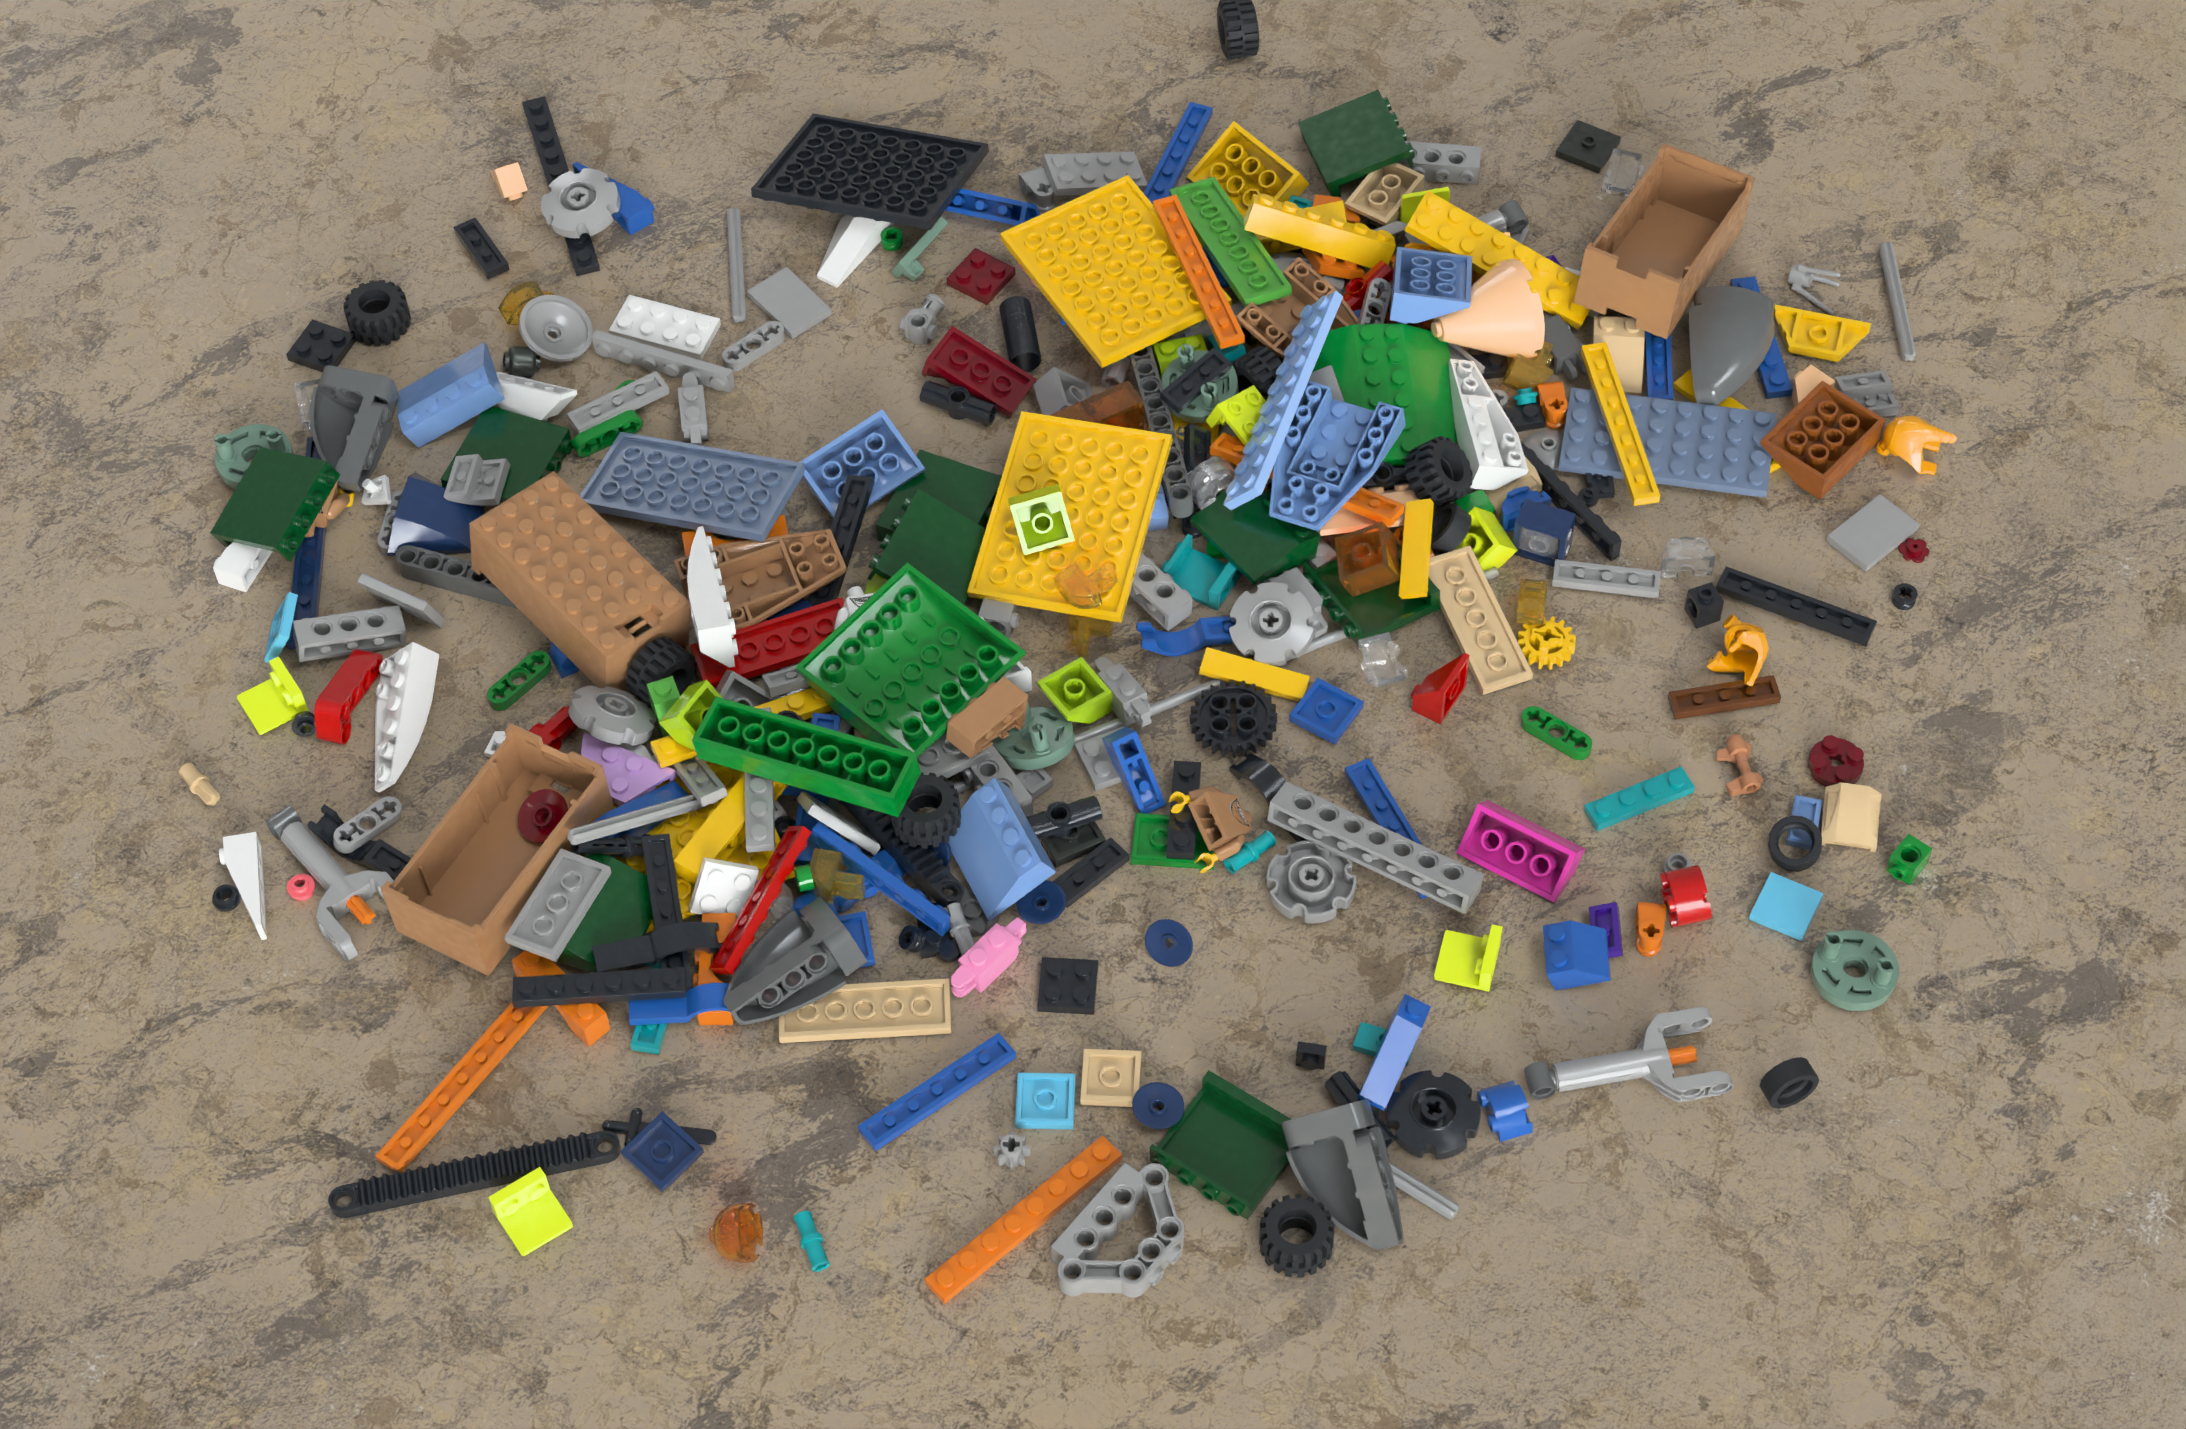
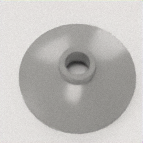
(1547, 447)

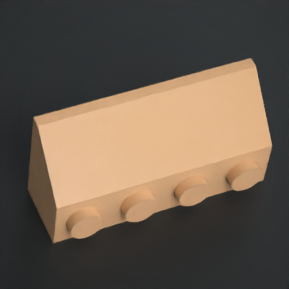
(1348, 521)

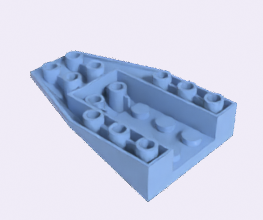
(1329, 455)

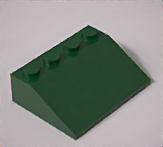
(1253, 539)
(616, 914)

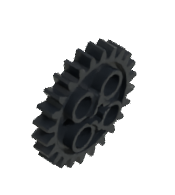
(1212, 718)

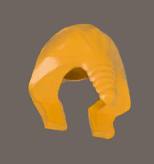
(1907, 438)
(1745, 650)

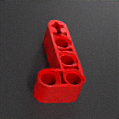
(343, 694)

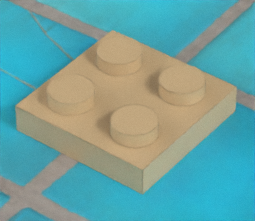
(1110, 1077)

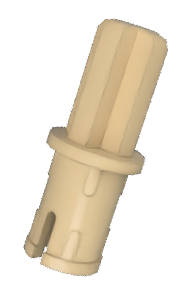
(199, 784)

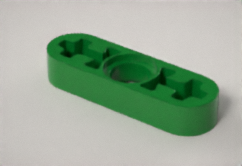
(592, 440)
(515, 691)
(1559, 743)
(804, 878)

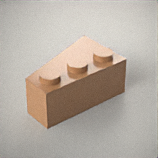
(988, 717)

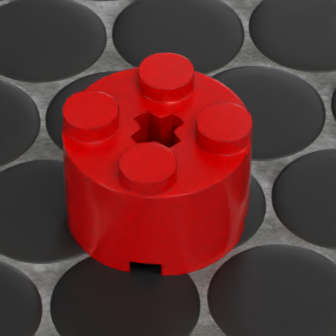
(1685, 895)

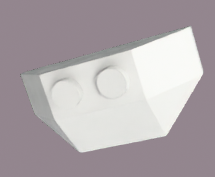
(533, 397)

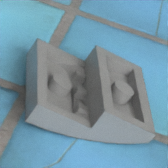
(1871, 391)
(477, 480)

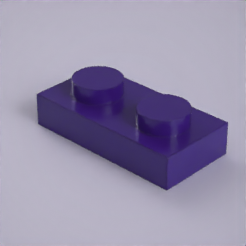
(1608, 917)

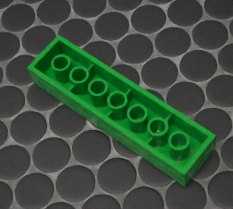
(807, 756)

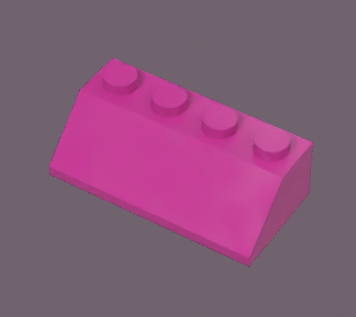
(1520, 850)

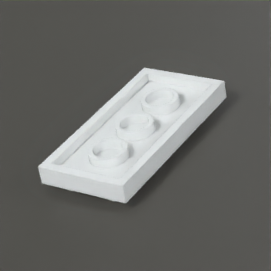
(665, 327)

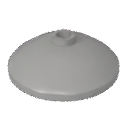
(556, 318)

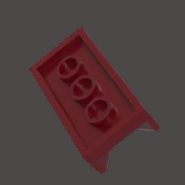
(979, 370)

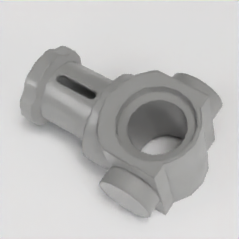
(920, 322)

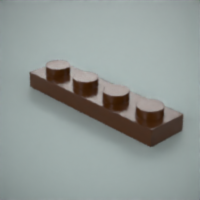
(1723, 697)

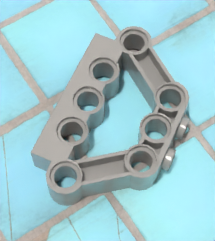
(1110, 1276)

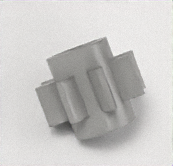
(1014, 1158)

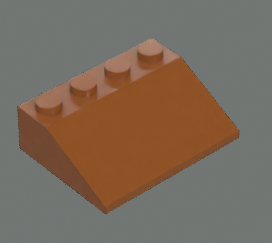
(1823, 438)

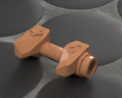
(1738, 753)

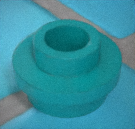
(1525, 396)

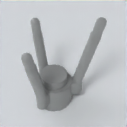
(1803, 276)

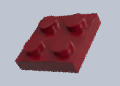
(981, 276)

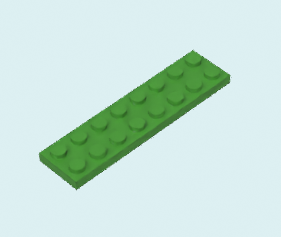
(1233, 250)

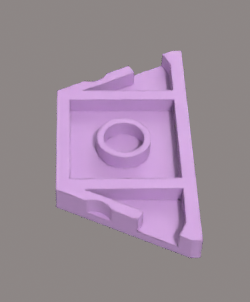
(625, 772)

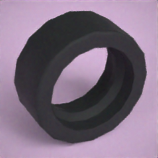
(1449, 528)
(1796, 822)
(1789, 1082)

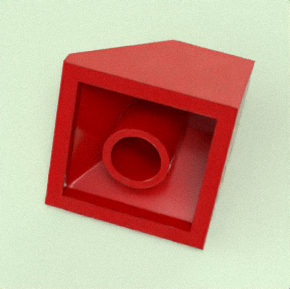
(1441, 689)

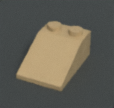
(1381, 192)
(1625, 347)

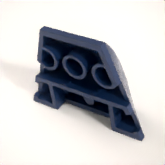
(430, 520)

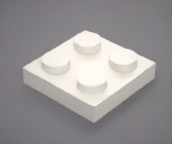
(722, 887)

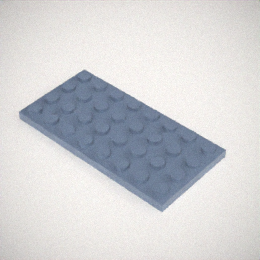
(1682, 441)
(692, 486)

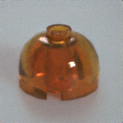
(737, 1233)

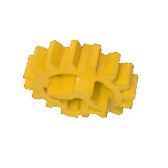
(1547, 643)

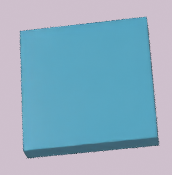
(281, 627)
(1786, 906)
(1045, 1101)

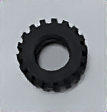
(1238, 28)
(377, 312)
(1257, 369)
(1438, 471)
(658, 661)
(933, 826)
(1296, 1214)

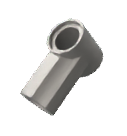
(1116, 372)

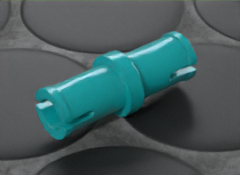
(1250, 852)
(811, 1241)

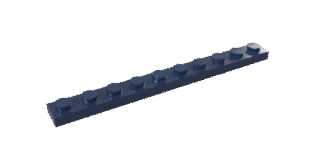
(308, 567)

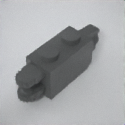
(1565, 348)

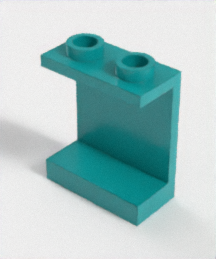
(1201, 575)

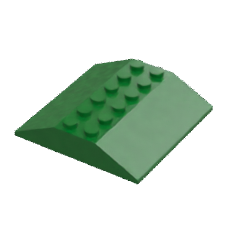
(1398, 368)
(908, 662)

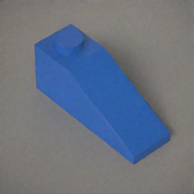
(1134, 769)

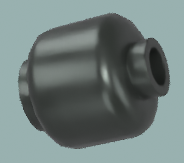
(521, 361)

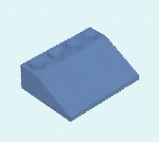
(1429, 284)
(449, 396)
(866, 450)
(998, 849)

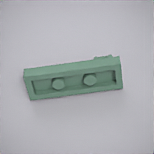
(908, 264)

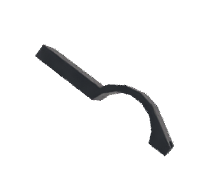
(1263, 777)
(374, 854)
(660, 943)

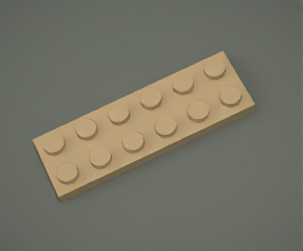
(1478, 621)
(872, 1012)

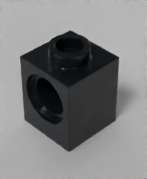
(1704, 605)

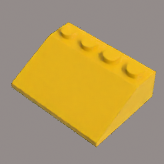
(1248, 168)

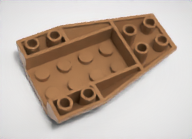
(1275, 320)
(772, 573)

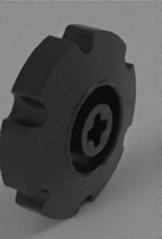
(1433, 1115)

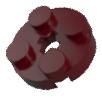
(1835, 749)

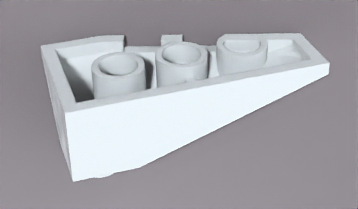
(849, 246)

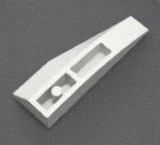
(1484, 429)
(707, 602)
(402, 709)

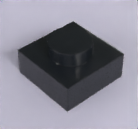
(1311, 1055)

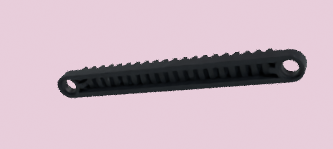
(917, 861)
(473, 1173)

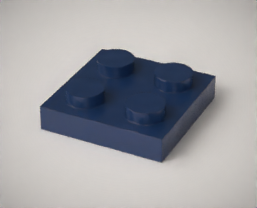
(662, 1152)

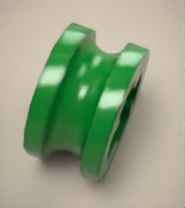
(894, 244)

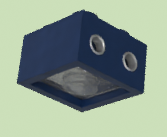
(1543, 532)

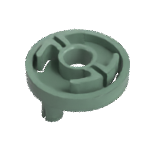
(1209, 397)
(241, 445)
(1041, 742)
(1857, 950)

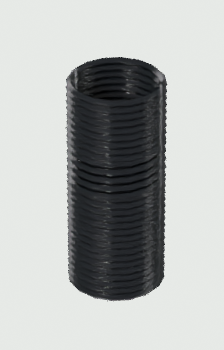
(1020, 333)

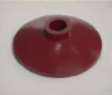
(535, 811)

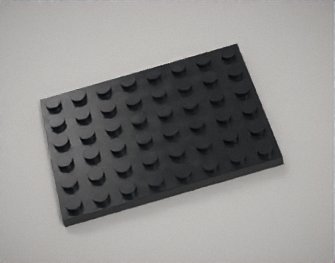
(870, 171)

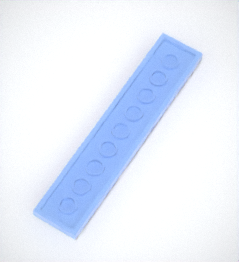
(1282, 401)

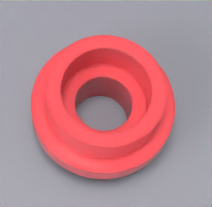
(304, 892)

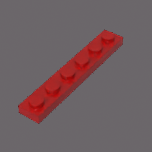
(760, 899)

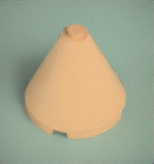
(1501, 315)

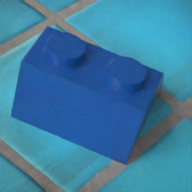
(1575, 954)

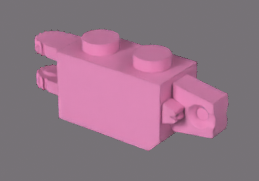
(988, 958)

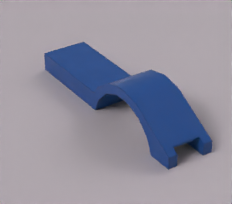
(1186, 641)
(679, 1010)

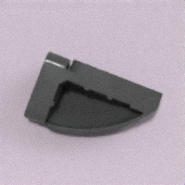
(1728, 339)
(352, 421)
(793, 965)
(1347, 1171)

